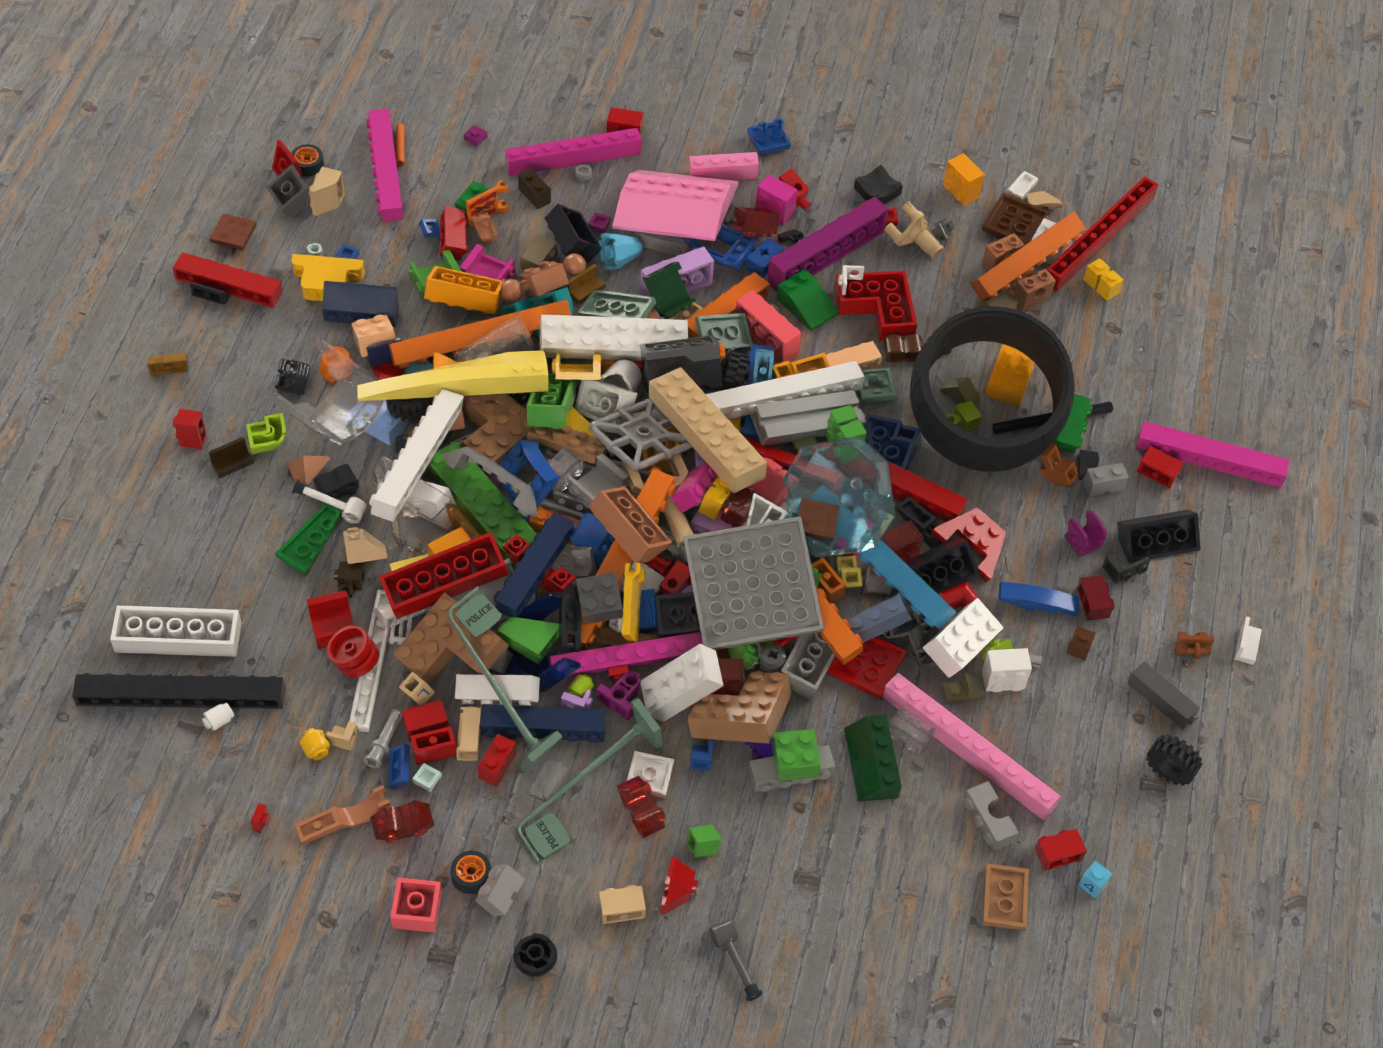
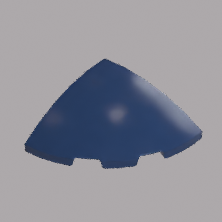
(892, 439)

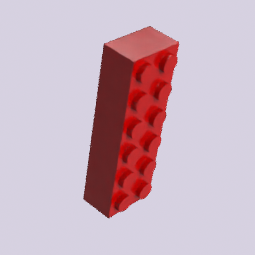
(448, 571)

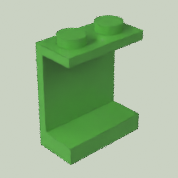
(420, 275)

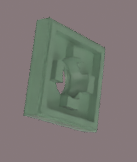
(882, 378)

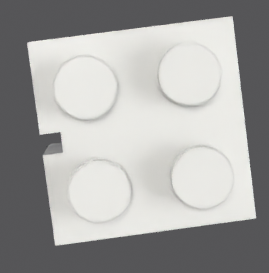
(1006, 669)

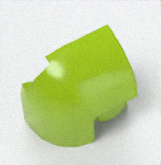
(268, 434)

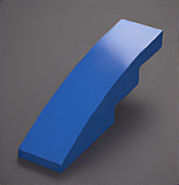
(1038, 597)

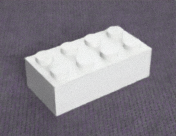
(963, 637)
(681, 682)

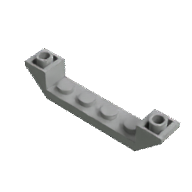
(525, 500)

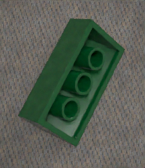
(873, 759)

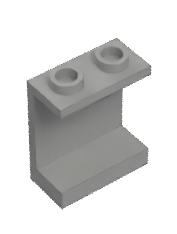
(602, 477)

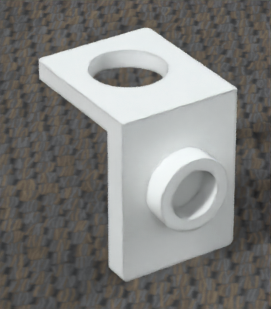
(842, 279)

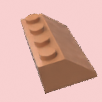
(629, 524)

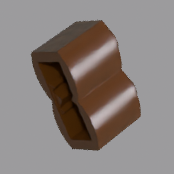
(902, 348)

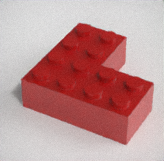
(885, 296)

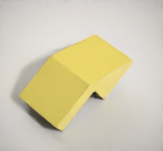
(848, 571)

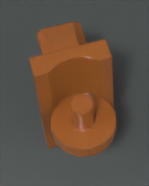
(1194, 644)

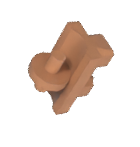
(484, 228)

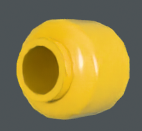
(315, 744)

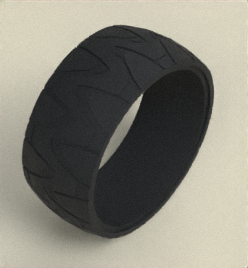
(1011, 329)

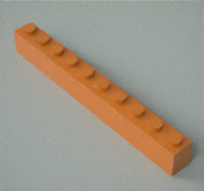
(457, 338)
(653, 500)

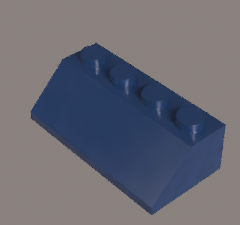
(354, 301)

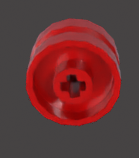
(353, 651)

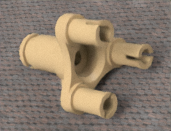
(915, 233)

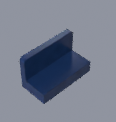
(380, 353)

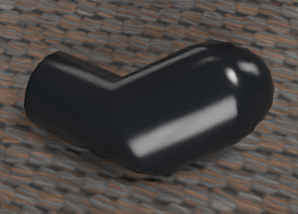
(792, 235)

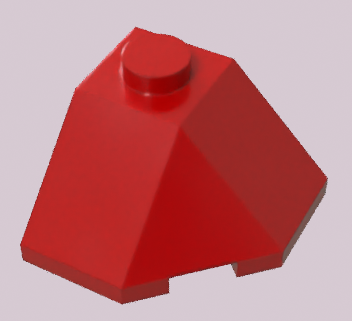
(678, 886)

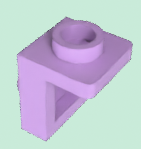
(574, 702)

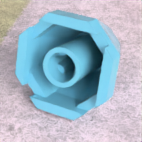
(618, 250)

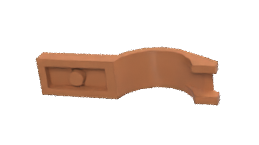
(338, 818)

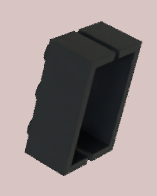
(572, 232)

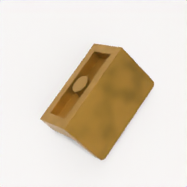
(584, 283)
(167, 364)

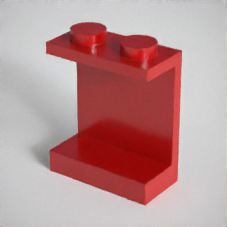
(329, 615)

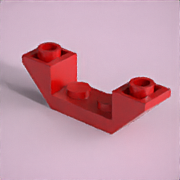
(554, 580)

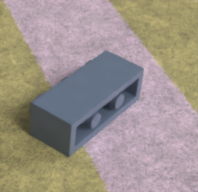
(879, 618)

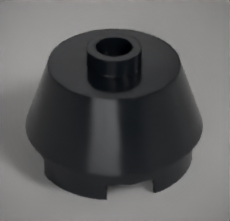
(535, 955)

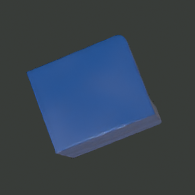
(702, 756)

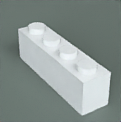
(515, 687)

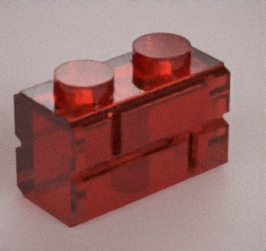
(737, 509)

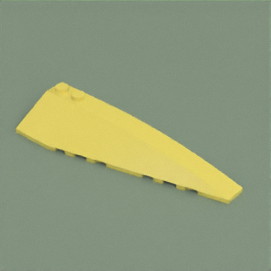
(482, 376)

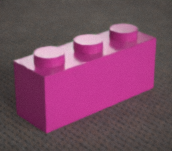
(694, 487)

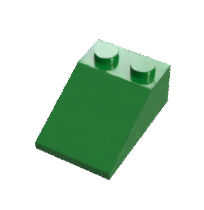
(806, 300)

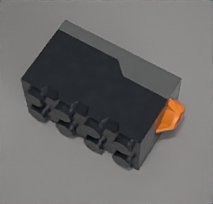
(696, 356)

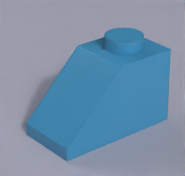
(762, 365)

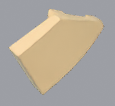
(1044, 199)

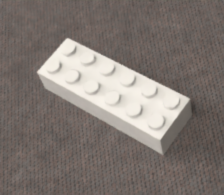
(176, 631)

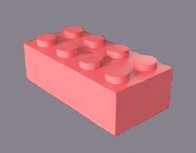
(769, 327)

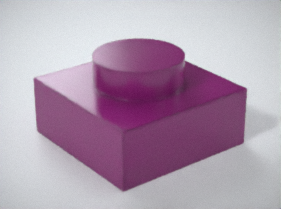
(475, 135)
(599, 222)

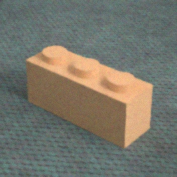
(865, 355)

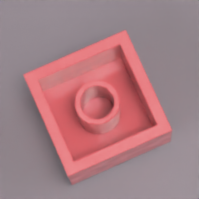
(416, 905)

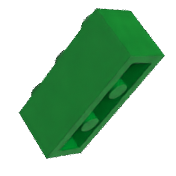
(1070, 437)

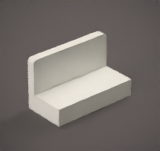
(1247, 643)

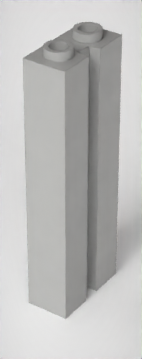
(800, 417)

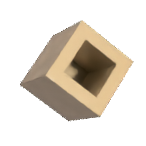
(417, 689)

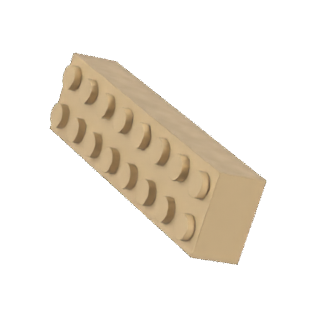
(707, 430)

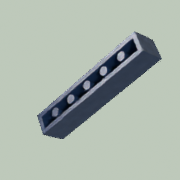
(534, 565)
(543, 721)

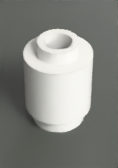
(217, 716)

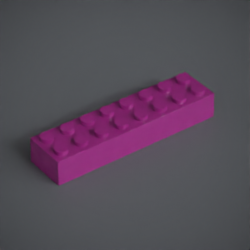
(830, 242)

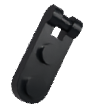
(569, 624)

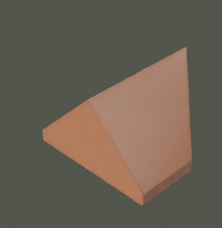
(306, 467)

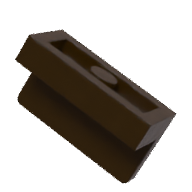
(230, 457)

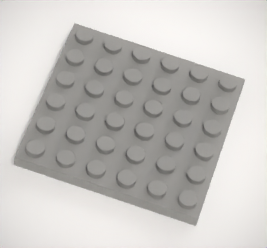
(753, 583)

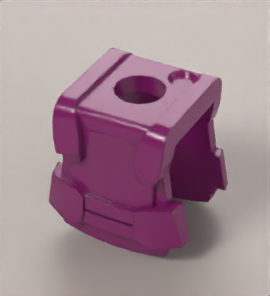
(1089, 537)

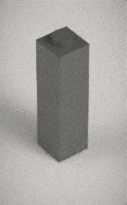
(1164, 695)

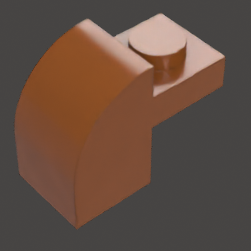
(1058, 470)

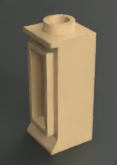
(469, 734)

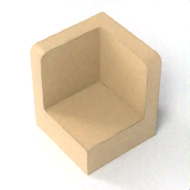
(343, 737)

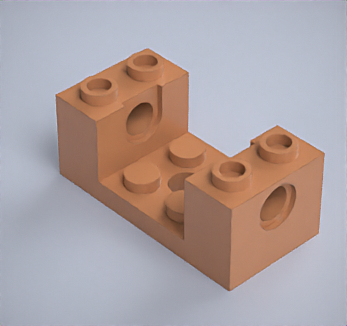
(1031, 288)

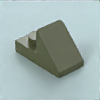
(963, 690)

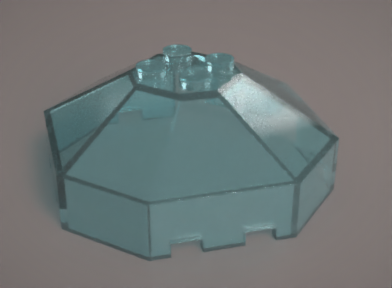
(849, 476)

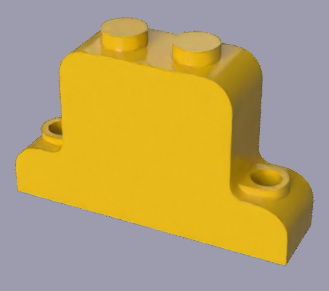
(318, 269)

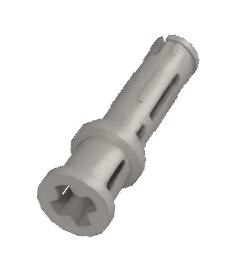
(380, 746)

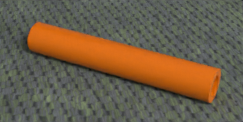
(400, 144)

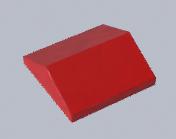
(283, 159)

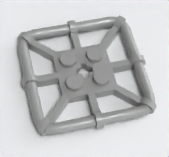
(640, 433)

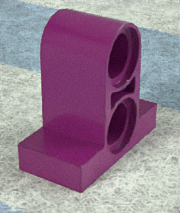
(620, 689)

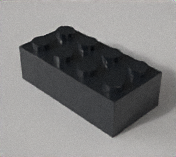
(676, 614)

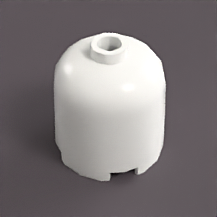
(623, 374)

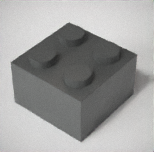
(599, 598)

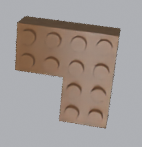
(500, 423)
(436, 642)
(744, 717)

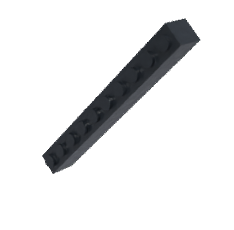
(178, 691)

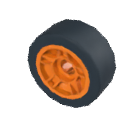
(309, 159)
(471, 861)

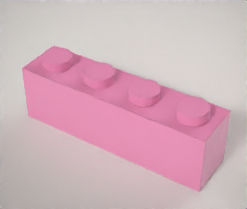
(725, 166)

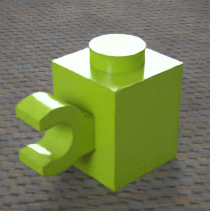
(966, 416)

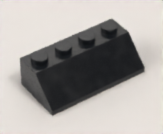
(1159, 535)
(945, 564)

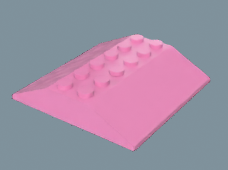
(673, 204)

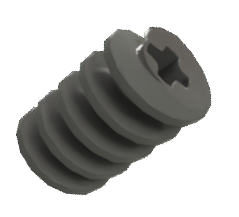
(772, 659)

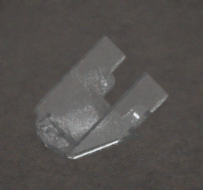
(340, 413)
(423, 500)

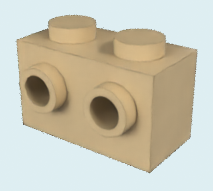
(622, 904)

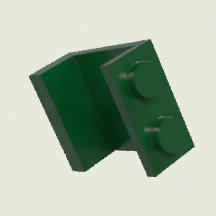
(668, 290)

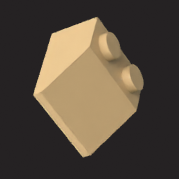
(362, 546)

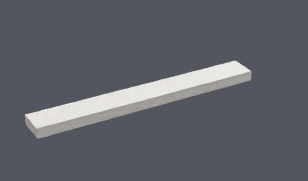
(368, 684)

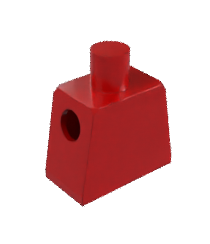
(792, 179)
(676, 579)

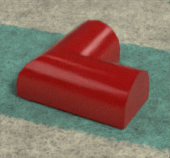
(960, 595)

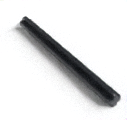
(1041, 419)

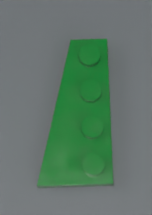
(306, 544)

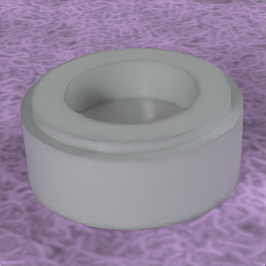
(583, 172)

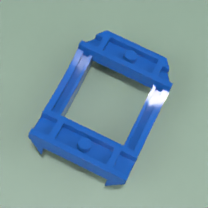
(739, 250)
(515, 460)

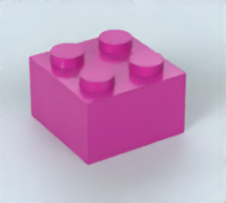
(778, 197)

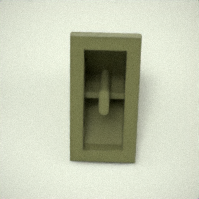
(961, 390)

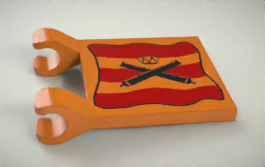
(487, 202)

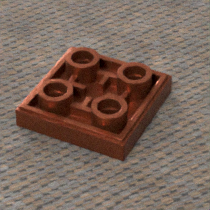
(233, 231)
(818, 518)

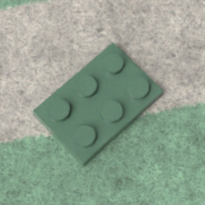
(727, 329)

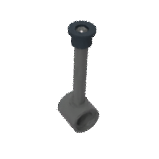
(724, 935)

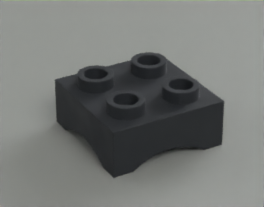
(878, 185)

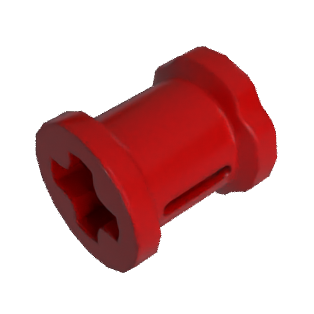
(664, 569)

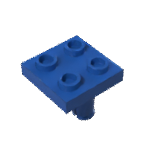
(769, 137)

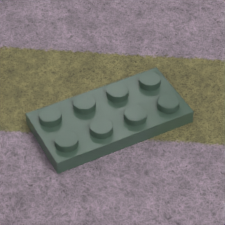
(616, 304)

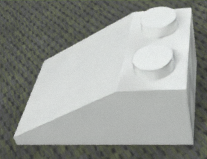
(601, 399)

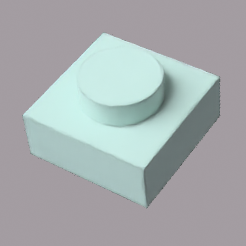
(427, 777)

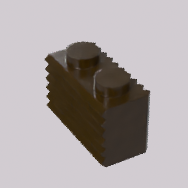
(534, 188)

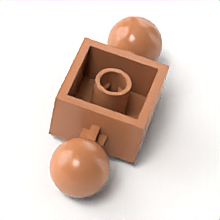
(543, 278)

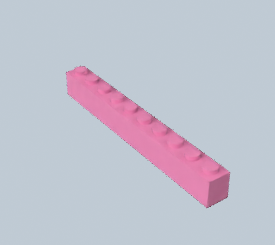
(973, 747)

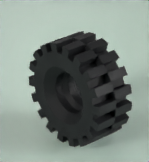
(734, 370)
(409, 409)
(1174, 760)

